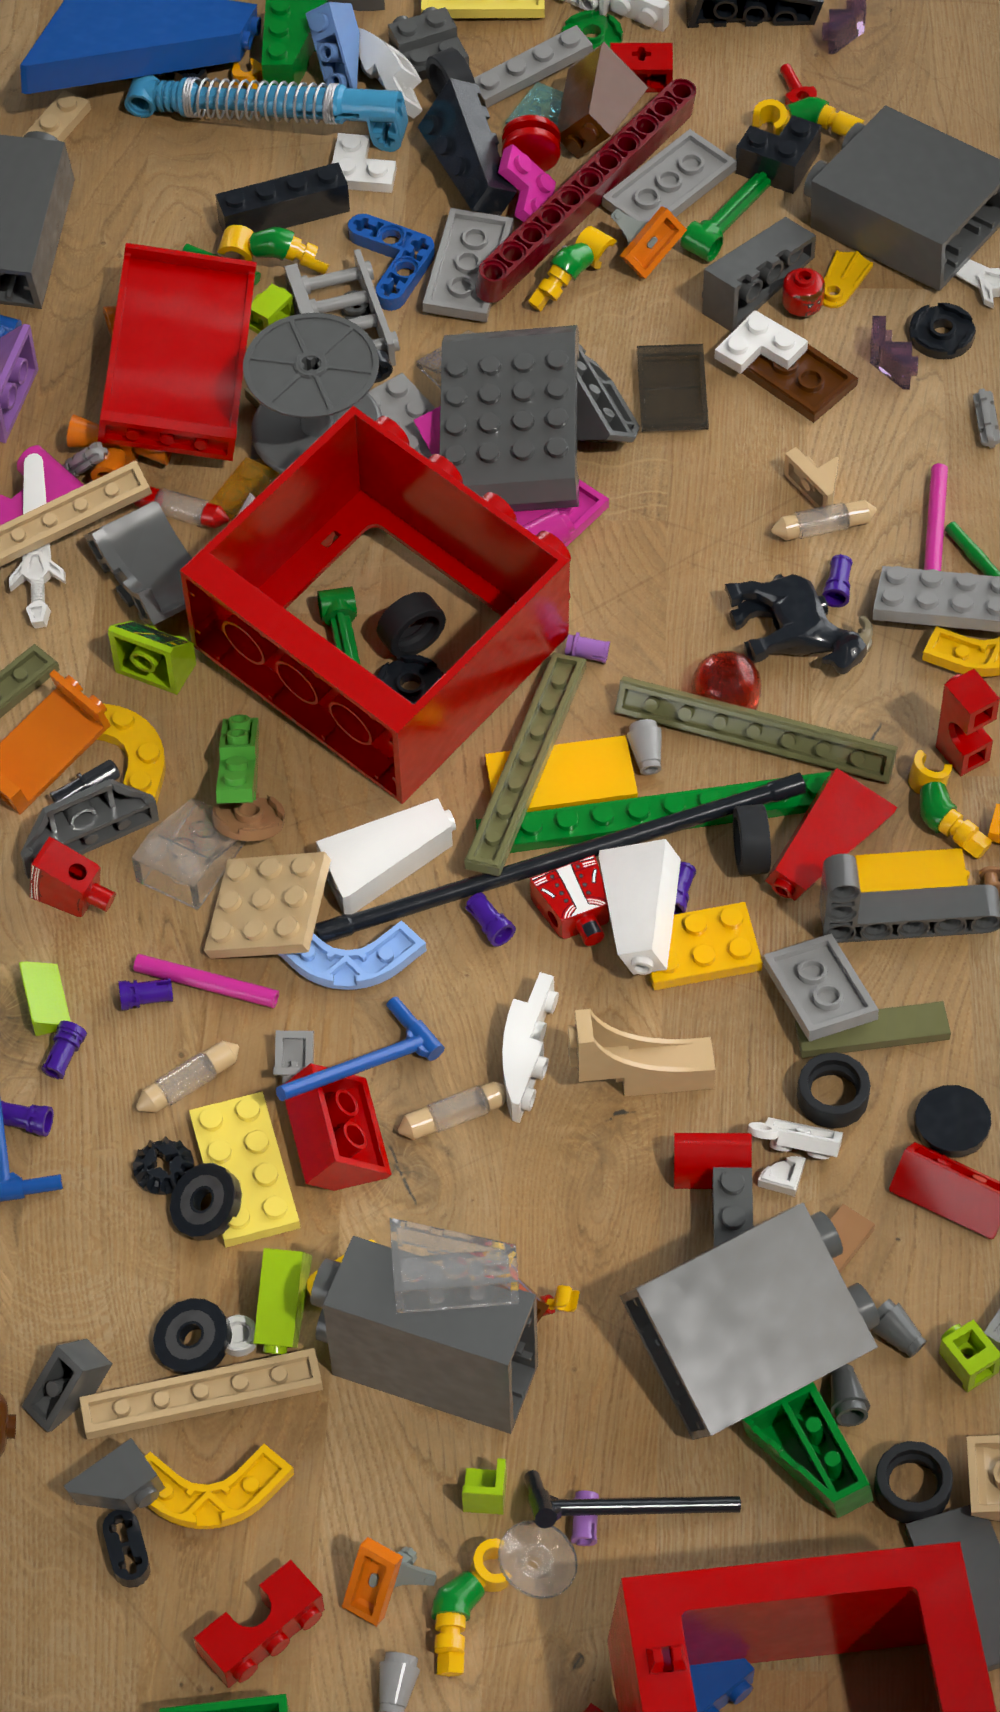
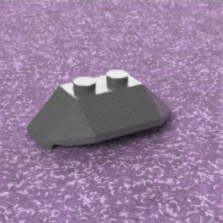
(600, 407)
(90, 819)

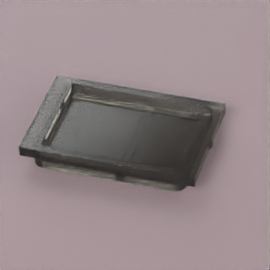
(672, 387)

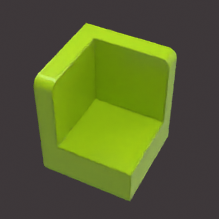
(485, 1489)

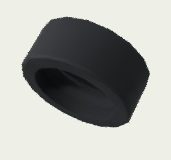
(447, 65)
(394, 624)
(751, 839)
(828, 1115)
(920, 1454)

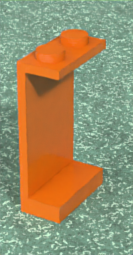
(49, 741)

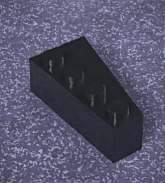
(752, 12)
(466, 147)

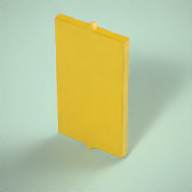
(912, 870)

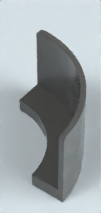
(144, 560)

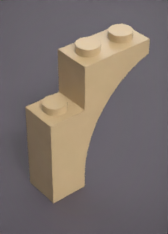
(637, 1061)

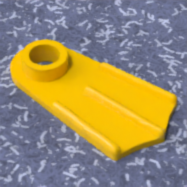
(844, 277)

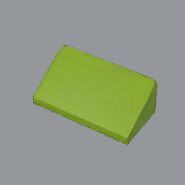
(44, 996)

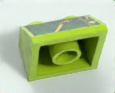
(151, 655)

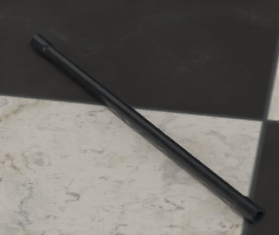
(348, 924)

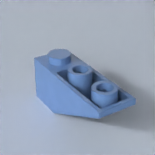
(336, 42)

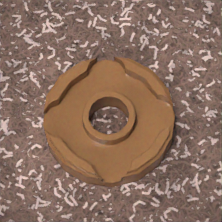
(249, 820)

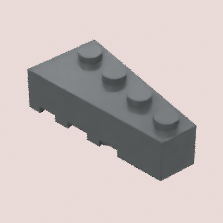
(754, 272)

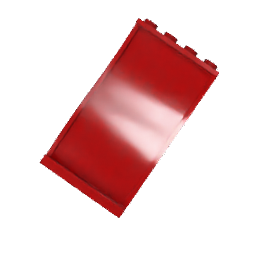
(177, 352)

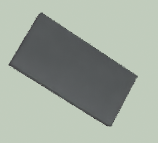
(982, 1565)

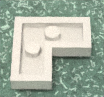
(360, 172)
(760, 336)

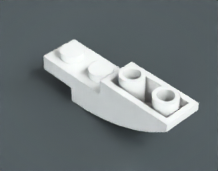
(647, 12)
(390, 68)
(524, 1045)

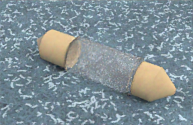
(824, 520)
(187, 1077)
(453, 1110)

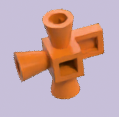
(85, 432)

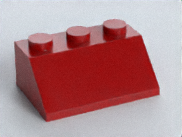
(337, 1133)

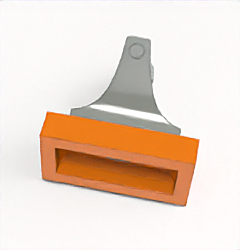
(649, 239)
(376, 1574)

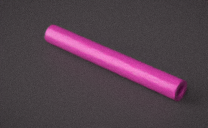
(936, 517)
(206, 980)

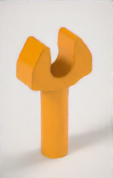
(254, 74)

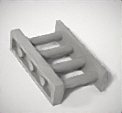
(302, 286)

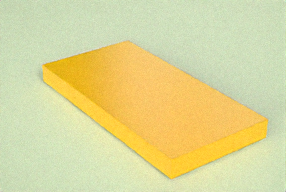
(578, 774)

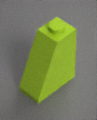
(281, 1299)

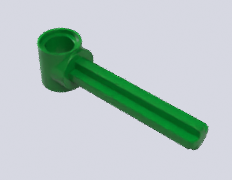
(707, 236)
(338, 611)

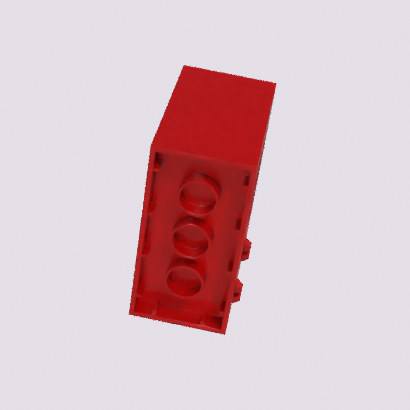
(275, 548)
(795, 1613)

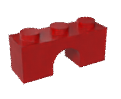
(965, 710)
(237, 1650)

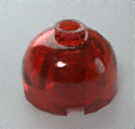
(728, 678)

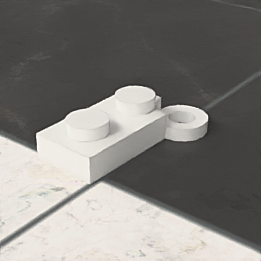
(786, 1135)

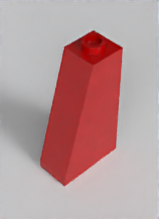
(835, 823)

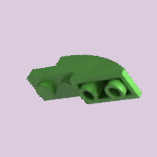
(238, 760)

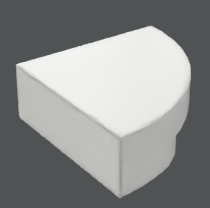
(783, 1175)

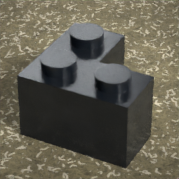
(781, 157)

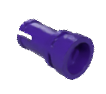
(837, 585)
(686, 875)
(494, 924)
(146, 992)
(66, 1042)
(34, 1118)

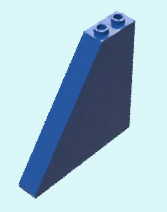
(134, 39)

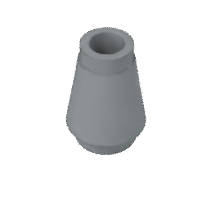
(645, 743)
(396, 1681)

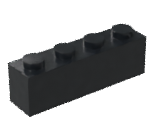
(286, 200)

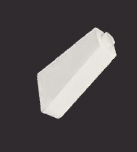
(385, 852)
(641, 901)

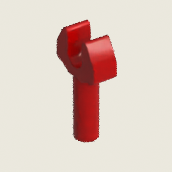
(797, 91)

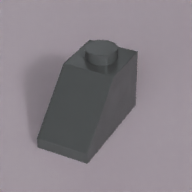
(70, 1373)
(117, 1481)

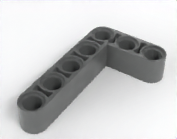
(901, 913)

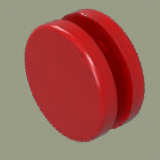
(536, 138)

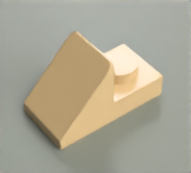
(814, 483)

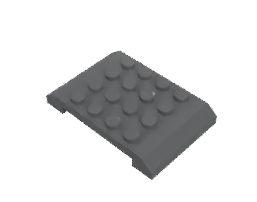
(513, 414)

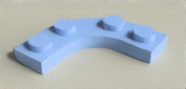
(362, 966)

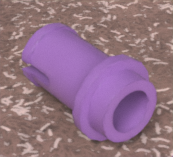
(587, 648)
(585, 1527)

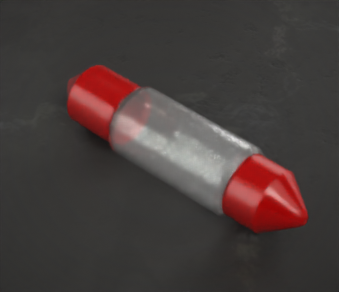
(186, 508)

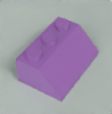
(17, 374)

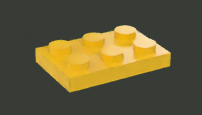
(709, 947)

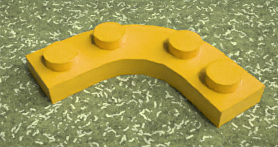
(963, 653)
(142, 748)
(224, 1501)

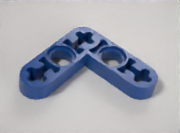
(370, 232)

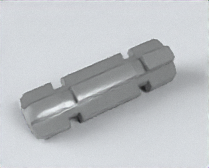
(986, 418)
(86, 459)

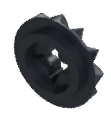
(157, 1180)

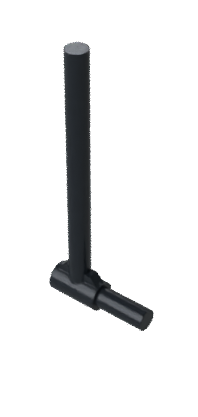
(548, 1509)

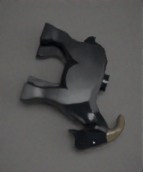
(798, 621)

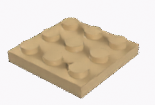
(267, 905)

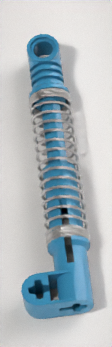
(333, 104)

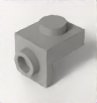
(292, 1053)

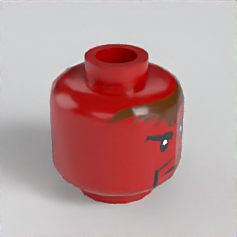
(803, 292)

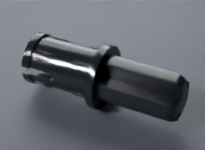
(101, 773)

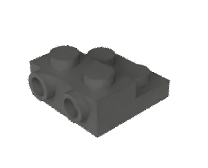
(424, 36)

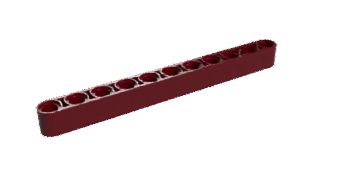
(584, 191)

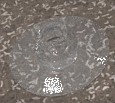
(546, 1548)

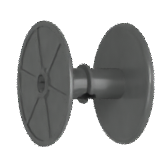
(307, 378)

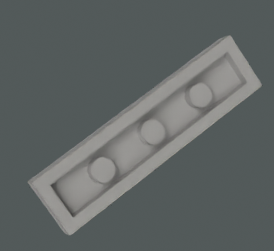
(532, 65)

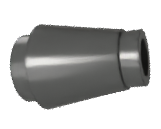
(898, 1328)
(848, 1398)

